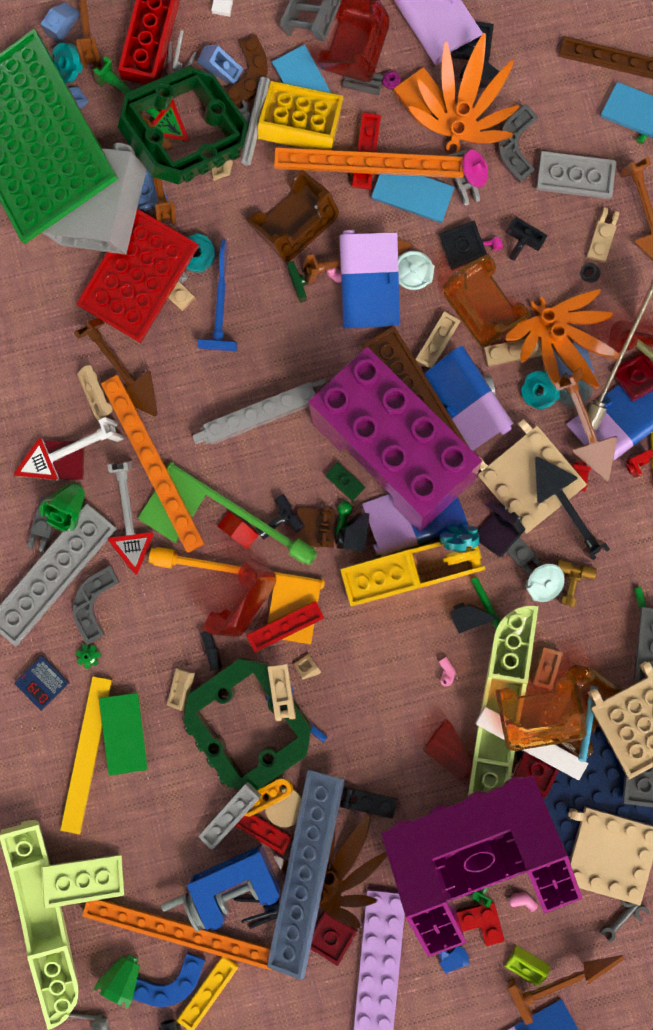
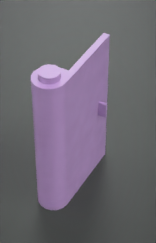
(438, 23)

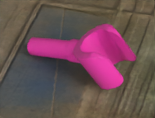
(495, 242)

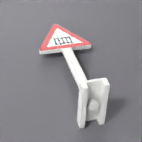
(39, 462)

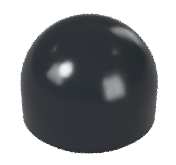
(595, 276)

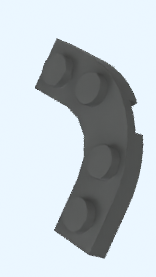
(509, 149)
(84, 603)

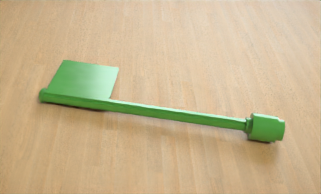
(193, 494)

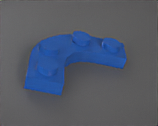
(174, 992)

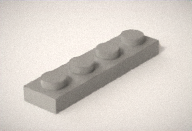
(230, 815)

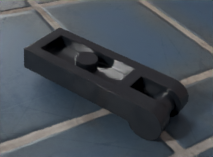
(369, 802)

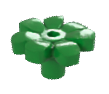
(92, 656)

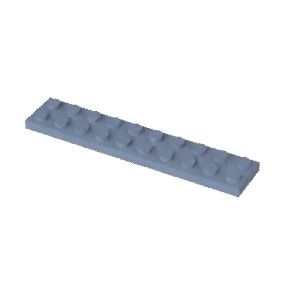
(305, 874)

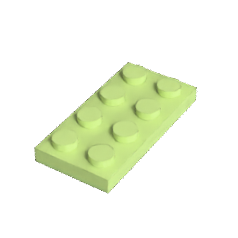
(82, 881)

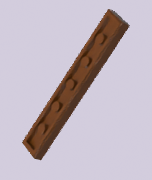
(606, 57)

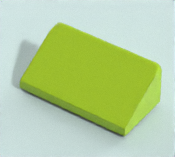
(527, 966)

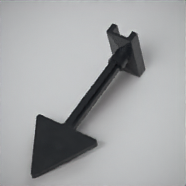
(551, 481)

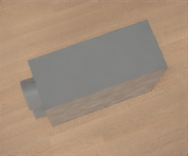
(108, 217)

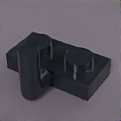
(526, 235)

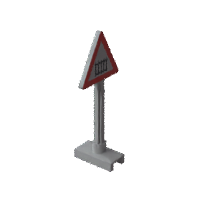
(131, 546)

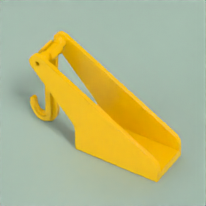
(399, 574)

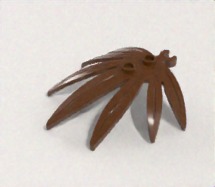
(334, 886)

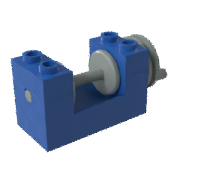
(208, 904)

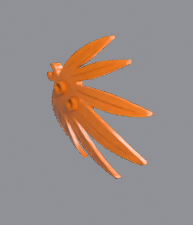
(460, 117)
(553, 329)

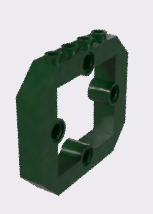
(159, 94)
(223, 763)

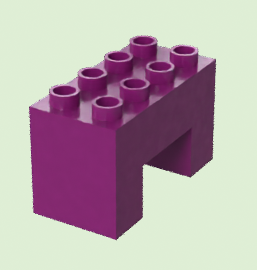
(394, 438)
(473, 848)

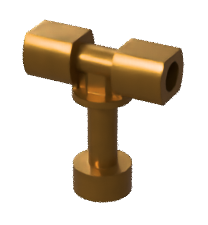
(575, 574)

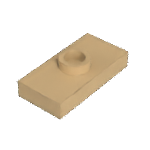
(180, 689)

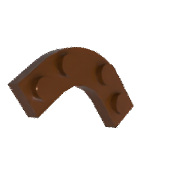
(258, 68)

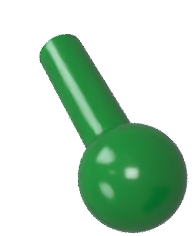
(344, 509)

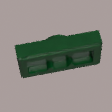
(298, 281)
(345, 481)

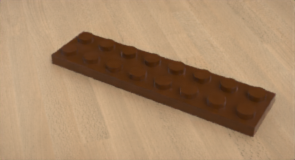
(397, 357)

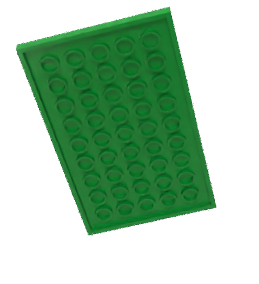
(45, 142)

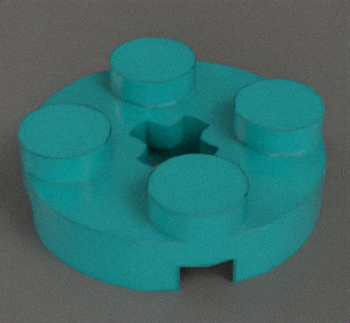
(67, 61)
(207, 251)
(535, 399)
(458, 538)

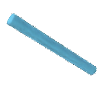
(588, 721)

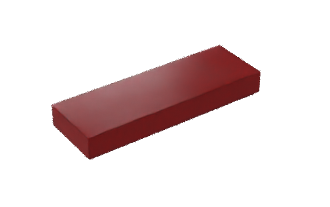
(265, 832)

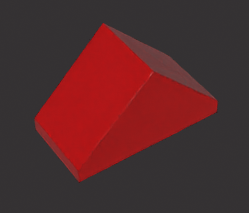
(238, 530)

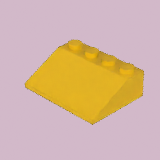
(291, 108)

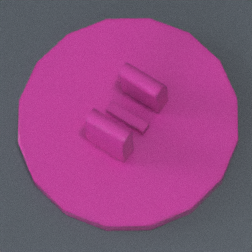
(475, 168)

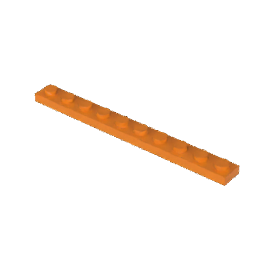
(369, 162)
(153, 464)
(177, 932)

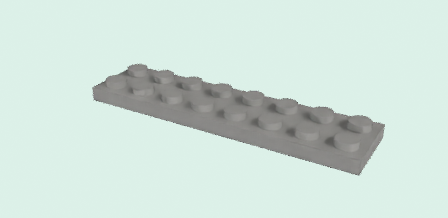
(53, 574)

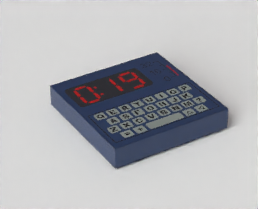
(41, 683)

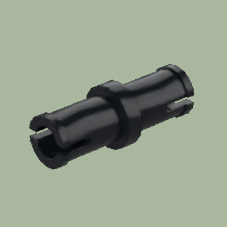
(211, 650)

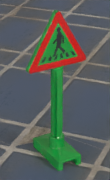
(166, 120)

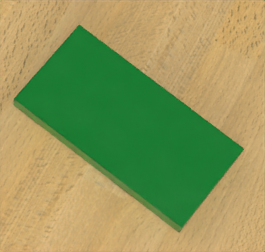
(123, 734)

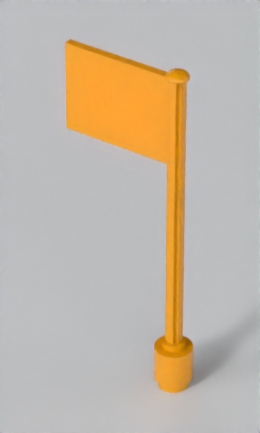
(288, 594)

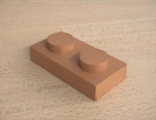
(547, 668)

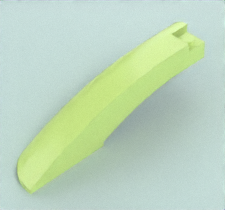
(507, 669)
(42, 928)

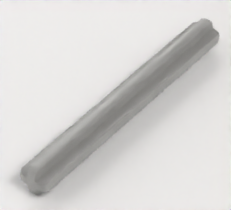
(252, 132)

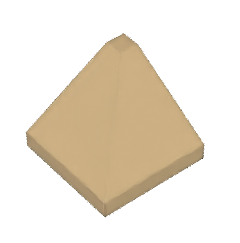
(222, 171)
(306, 667)

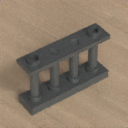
(322, 23)

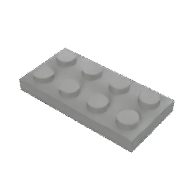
(576, 175)

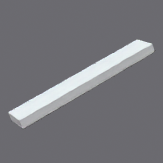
(550, 754)

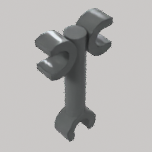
(631, 909)

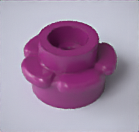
(391, 84)

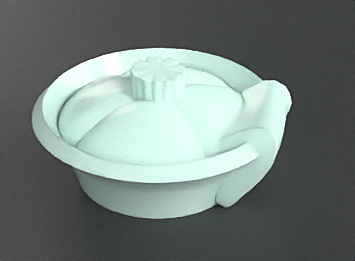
(415, 270)
(545, 582)

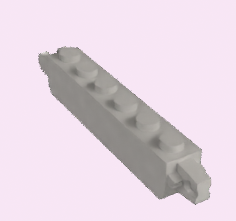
(257, 414)

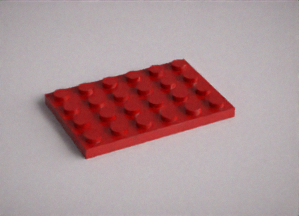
(134, 286)

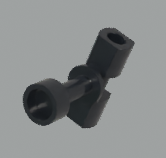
(285, 515)

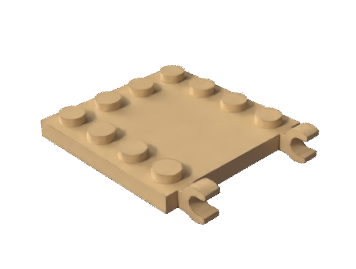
(514, 477)
(628, 723)
(611, 854)

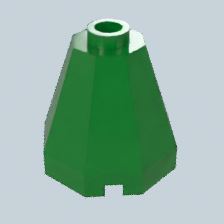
(63, 507)
(120, 981)

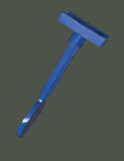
(217, 341)

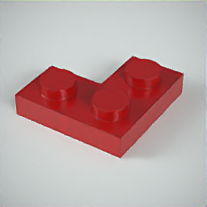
(482, 917)

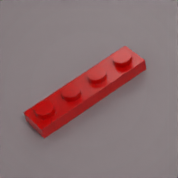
(367, 143)
(285, 626)

